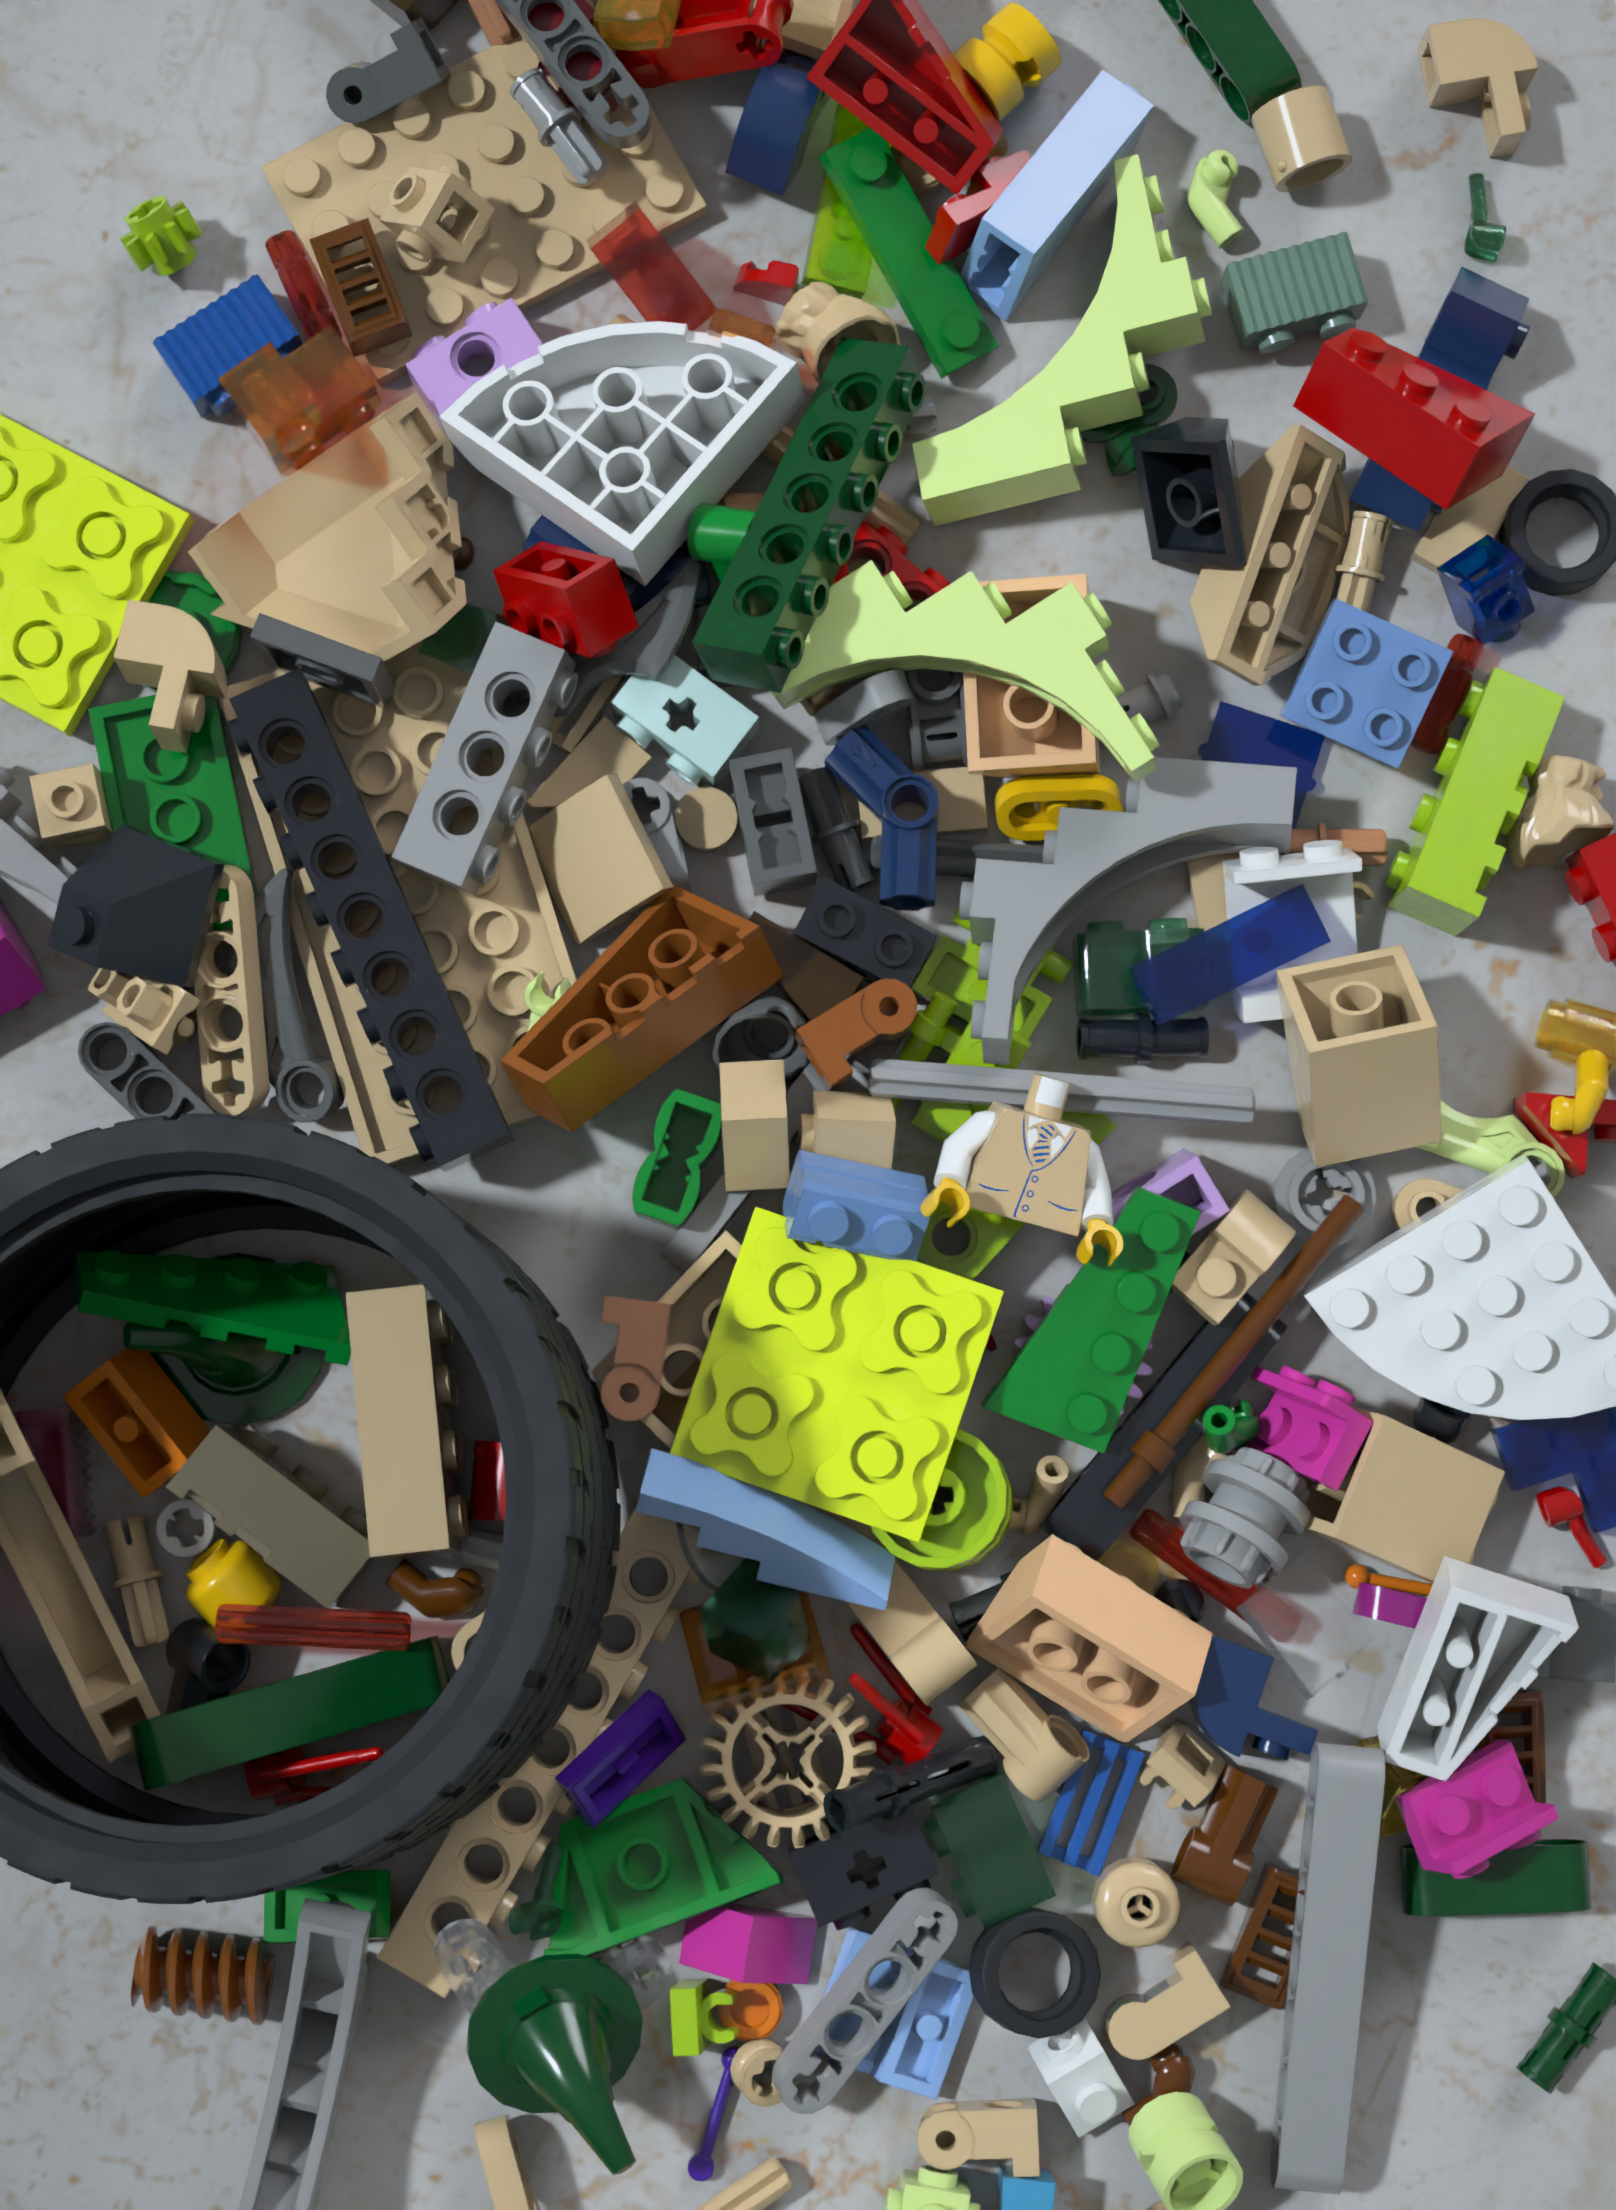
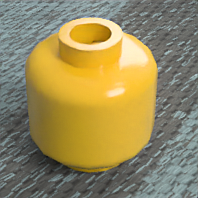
(230, 1576)

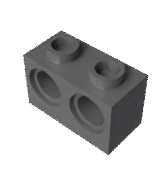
(772, 821)

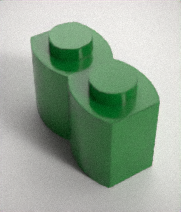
(685, 1142)

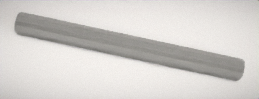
(1086, 1094)

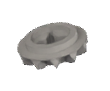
(1298, 1181)

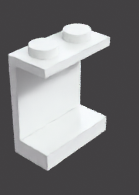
(1264, 874)

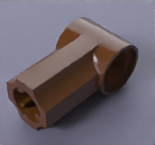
(1218, 1851)

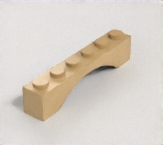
(67, 1597)

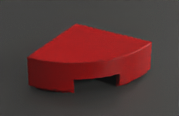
(774, 284)

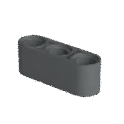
(136, 1074)

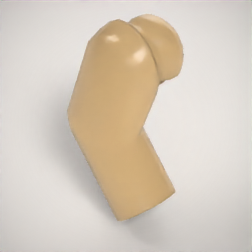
(1189, 1473)
(1043, 1495)

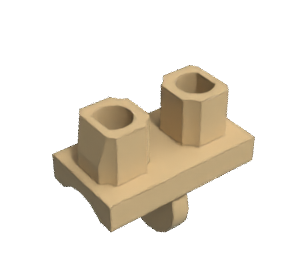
(148, 1008)

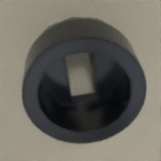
(1439, 1420)
(1191, 1593)

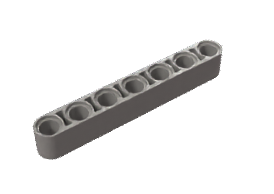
(1327, 1968)

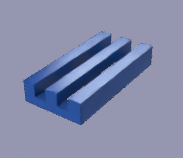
(1071, 1854)

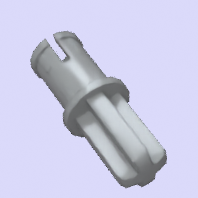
(559, 126)

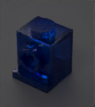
(1495, 602)

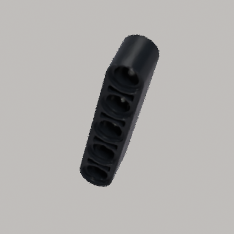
(1082, 1512)

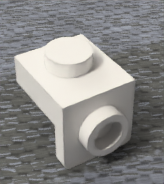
(1081, 2077)

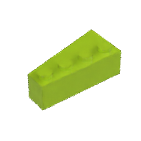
(1473, 801)

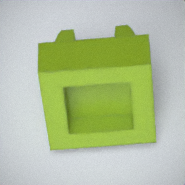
(693, 2016)

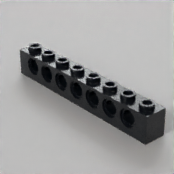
(290, 709)

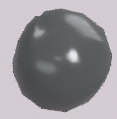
(762, 1032)

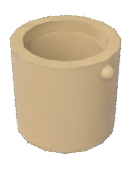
(1301, 138)

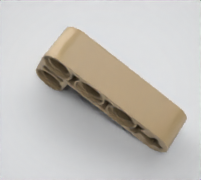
(912, 1632)

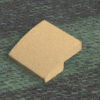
(597, 859)

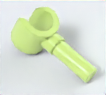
(538, 1001)

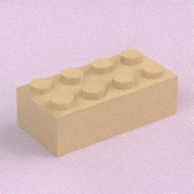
(405, 1423)

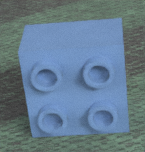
(1366, 683)

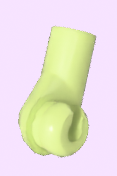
(1209, 196)

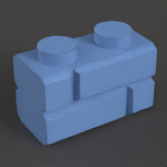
(855, 1207)

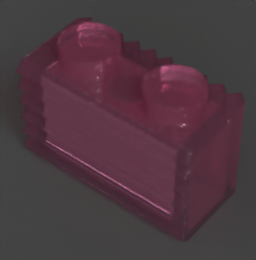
(59, 1449)

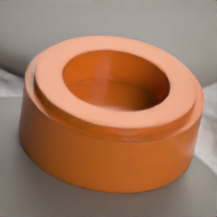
(755, 2011)

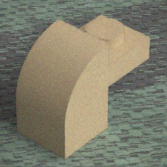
(1485, 64)
(175, 654)
(1232, 1257)

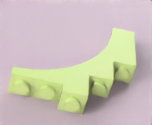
(1034, 438)
(964, 631)

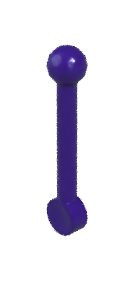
(701, 2164)

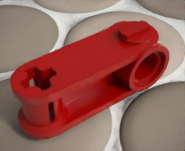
(712, 41)

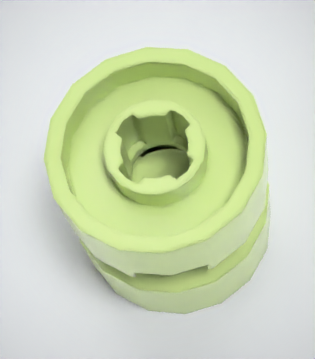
(1185, 2154)

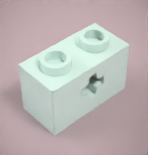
(719, 720)

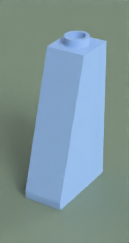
(1052, 194)

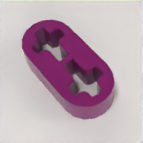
(1388, 1605)

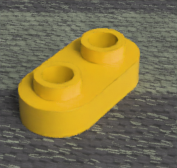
(1033, 803)

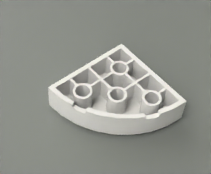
(626, 431)
(1482, 1305)

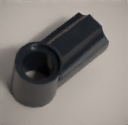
(203, 1665)

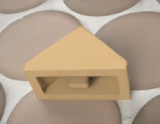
(754, 1125)

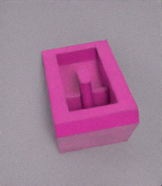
(750, 1944)

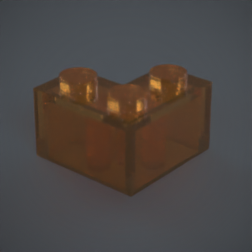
(300, 399)

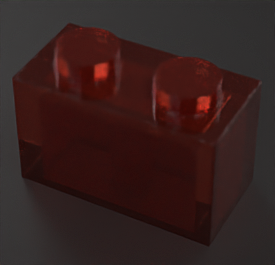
(650, 270)

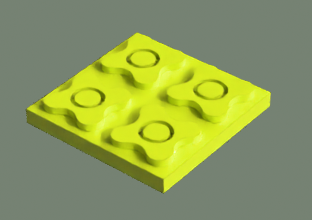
(69, 562)
(837, 1377)

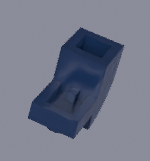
(776, 124)
(1229, 1701)

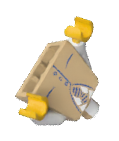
(1029, 1170)

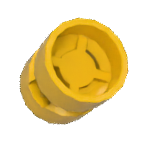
(1010, 56)

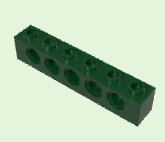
(810, 515)

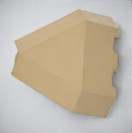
(349, 540)

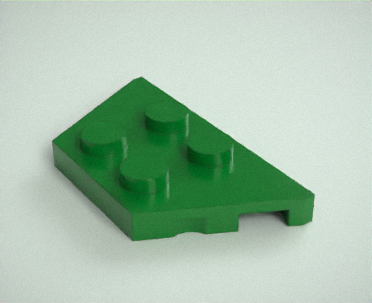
(650, 1868)

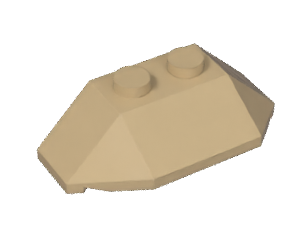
(1294, 535)

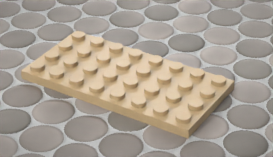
(480, 943)

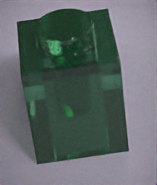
(755, 1623)

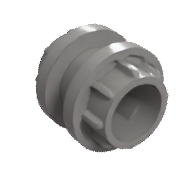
(1242, 1522)

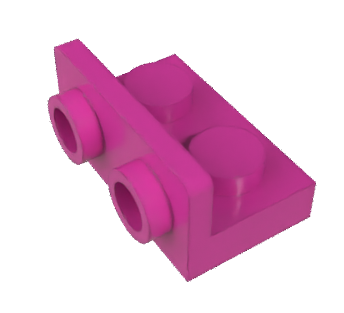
(1309, 1426)
(1473, 1813)

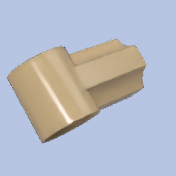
(1036, 1747)

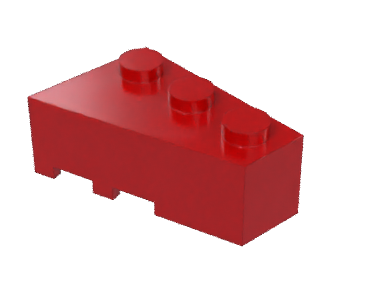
(909, 89)
(1412, 416)

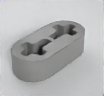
(865, 703)

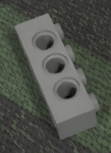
(506, 665)

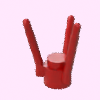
(904, 1728)
(283, 1771)

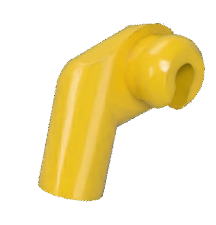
(1590, 1091)

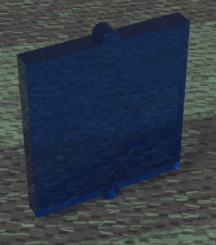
(1262, 740)

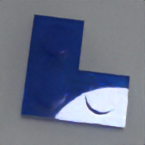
(1554, 1447)

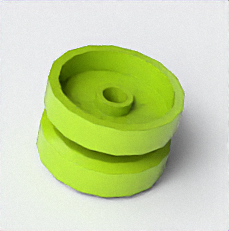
(972, 1522)

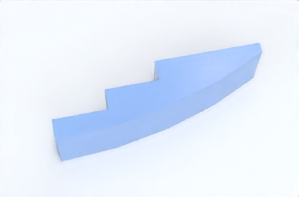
(789, 1538)

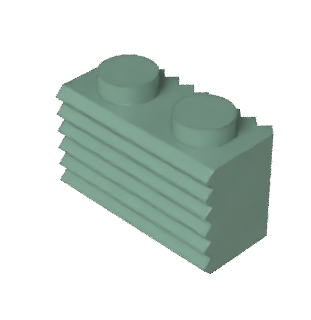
(1294, 293)

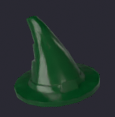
(230, 1378)
(558, 2042)

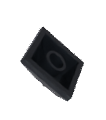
(1191, 492)
(139, 908)

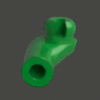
(1230, 1426)

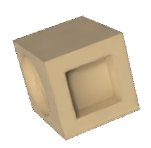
(71, 807)

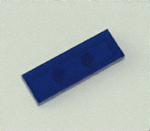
(1229, 954)

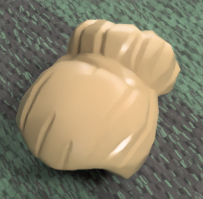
(819, 319)
(1559, 812)

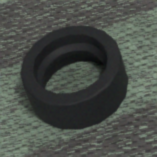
(1590, 494)
(1082, 1982)

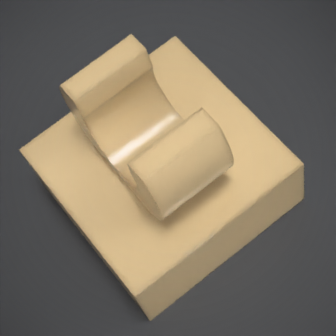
(1185, 1764)

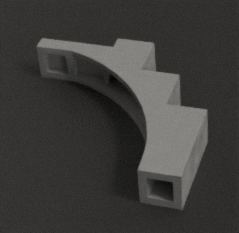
(1169, 818)

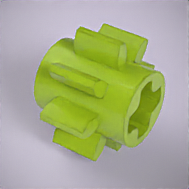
(161, 236)

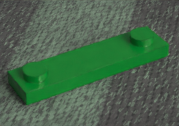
(897, 236)

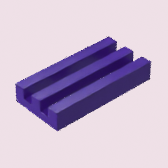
(620, 1759)

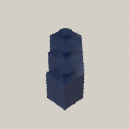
(1466, 339)

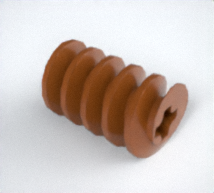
(202, 1976)

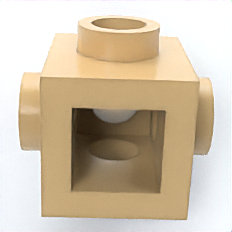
(435, 214)

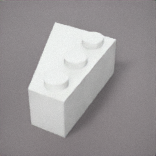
(1466, 1662)

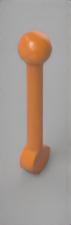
(1359, 1573)

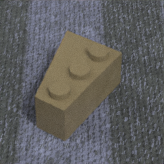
(277, 1511)

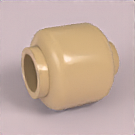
(1135, 1878)

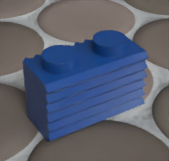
(222, 338)

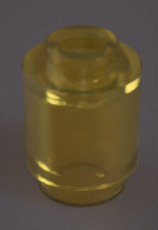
(1574, 1028)

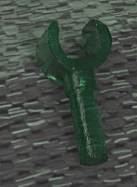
(1482, 237)
(542, 1914)

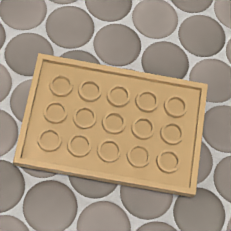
(540, 215)

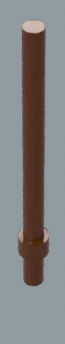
(1155, 1449)

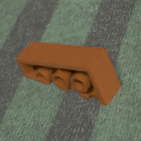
(640, 1006)

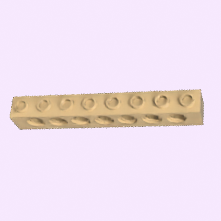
(522, 1842)

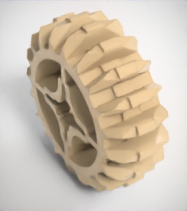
(746, 1797)

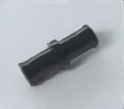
(1142, 1038)

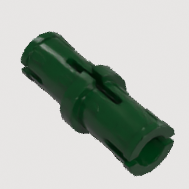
(1570, 2029)

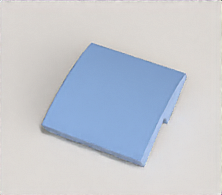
(924, 2033)

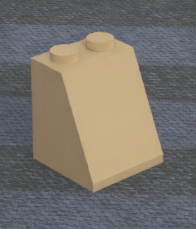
(1361, 1055)
(1406, 1500)

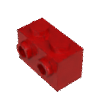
(566, 598)

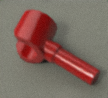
(1562, 1506)

